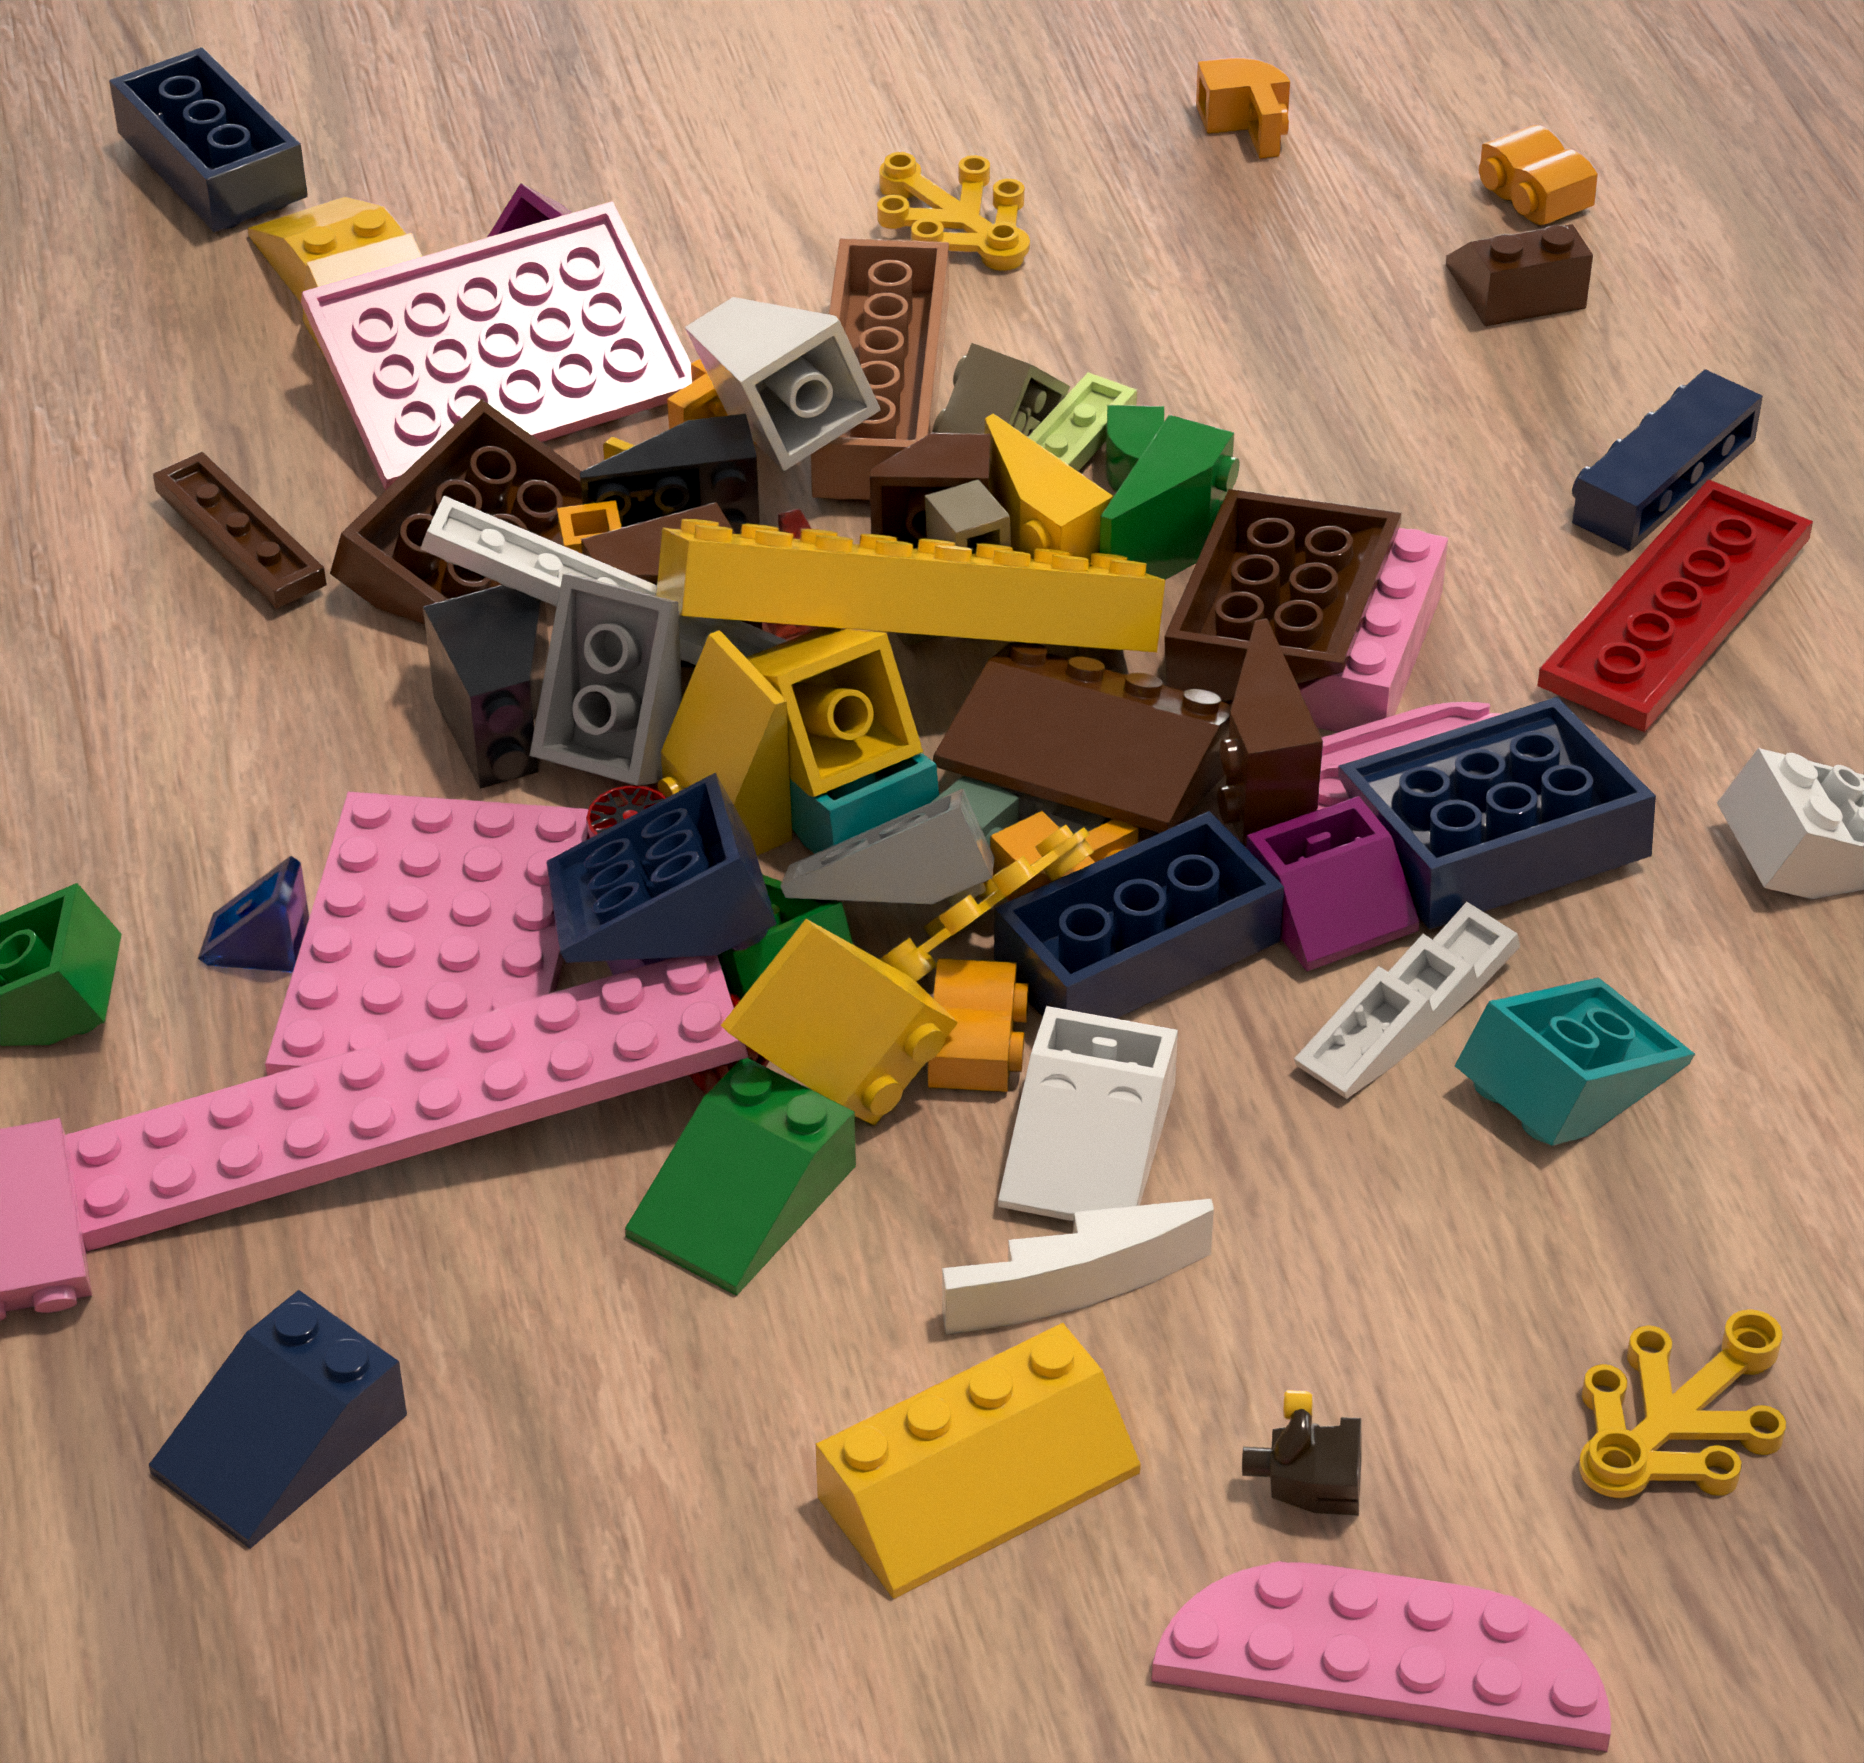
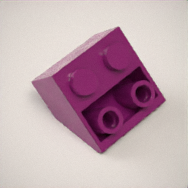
(1337, 881)

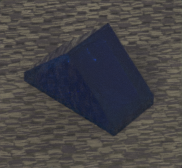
(261, 924)

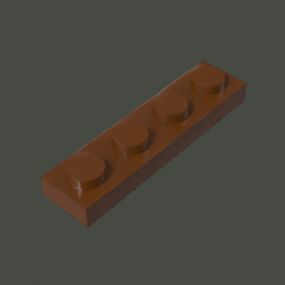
(240, 530)

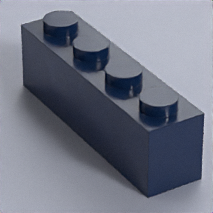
(1666, 459)

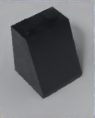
(489, 677)

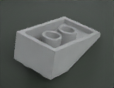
(609, 681)
(907, 860)

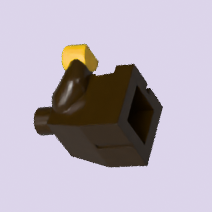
(1311, 1463)

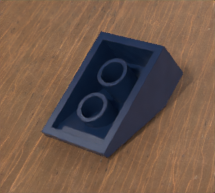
(281, 1419)

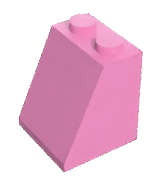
(39, 1221)

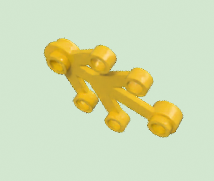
(999, 244)
(1059, 854)
(1748, 1347)

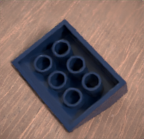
(1504, 809)
(663, 883)

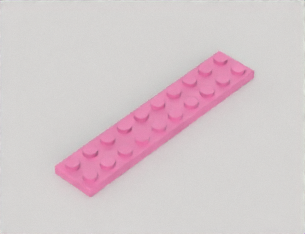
(401, 1098)

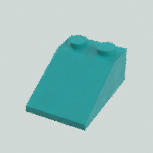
(862, 803)
(1568, 1058)

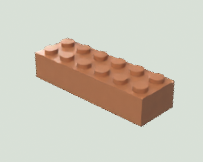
(895, 317)

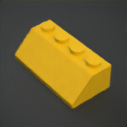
(975, 1460)

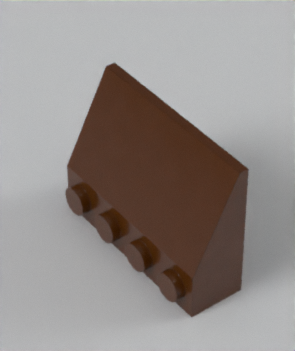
(477, 462)
(1281, 561)
(1088, 736)

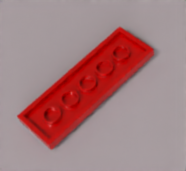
(1674, 605)

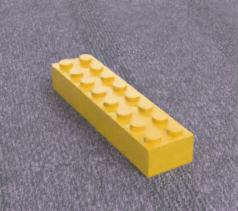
(910, 590)

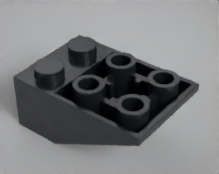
(681, 471)

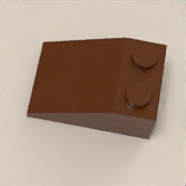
(1271, 744)

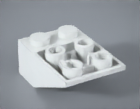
(1799, 823)
(1089, 1114)

